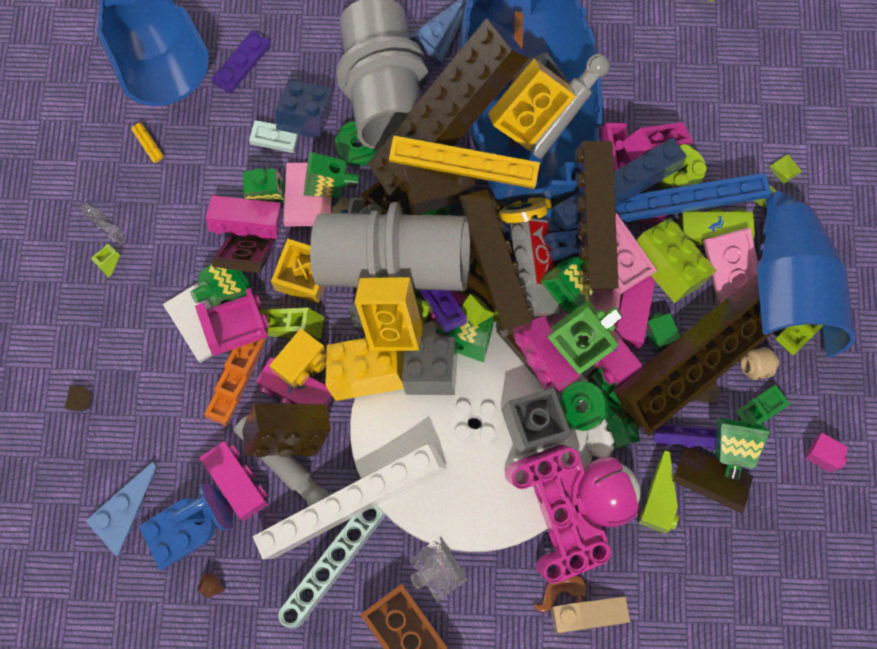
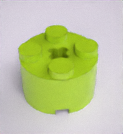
(690, 174)

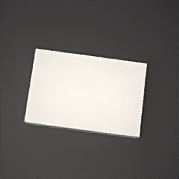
(185, 317)

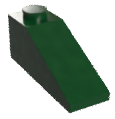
(621, 426)

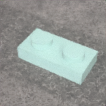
(267, 136)

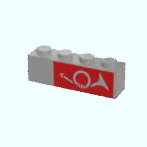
(533, 264)

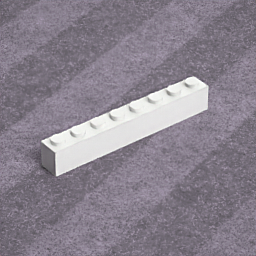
(349, 502)

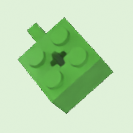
(589, 322)

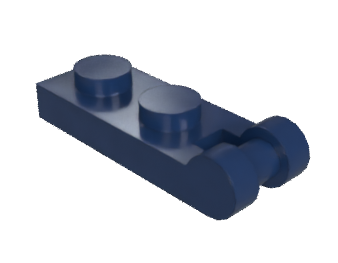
(569, 241)

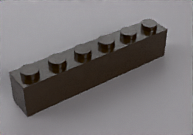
(597, 216)
(495, 263)

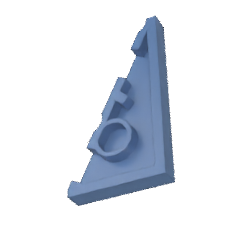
(439, 32)
(116, 517)

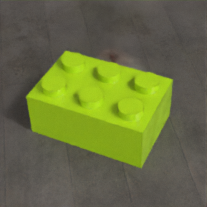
(677, 260)

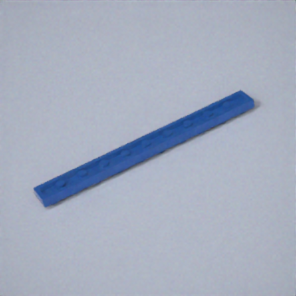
(687, 198)

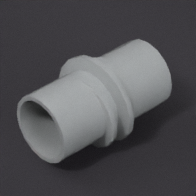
(379, 68)
(391, 245)

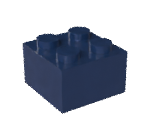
(303, 108)

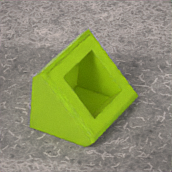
(476, 310)

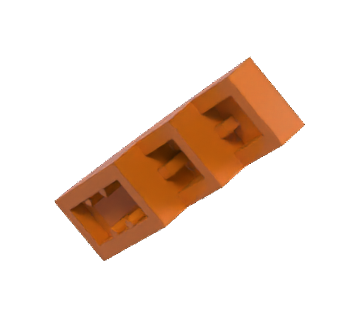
(233, 382)

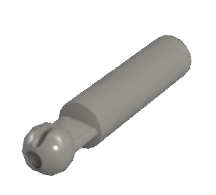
(596, 67)
(291, 473)

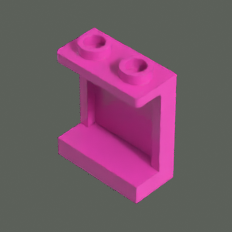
(232, 323)

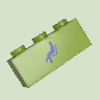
(713, 223)

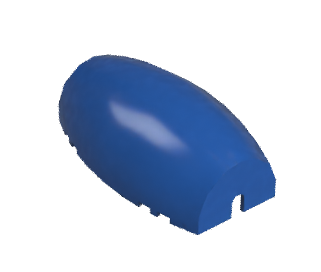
(564, 34)

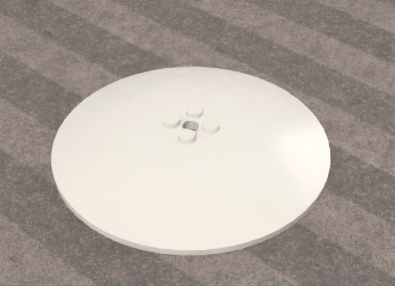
(471, 497)

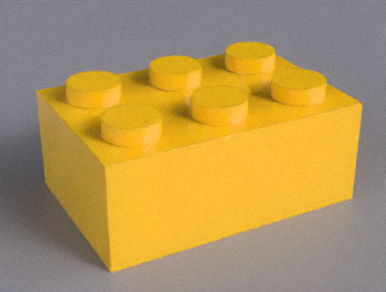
(531, 104)
(389, 314)
(359, 372)

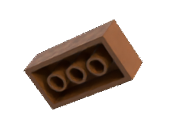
(400, 623)

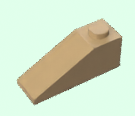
(590, 615)

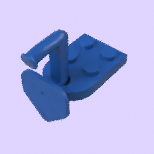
(178, 531)

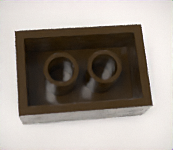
(285, 429)

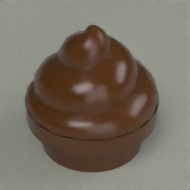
(210, 585)

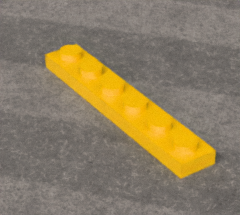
(464, 162)

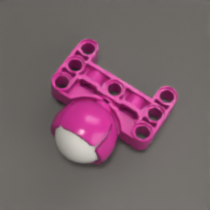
(589, 498)

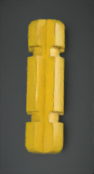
(147, 142)

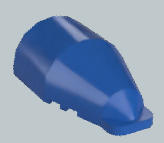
(152, 49)
(803, 275)

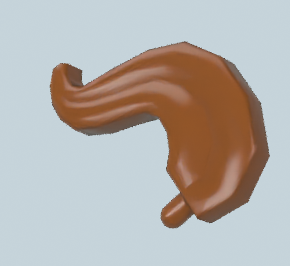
(574, 586)

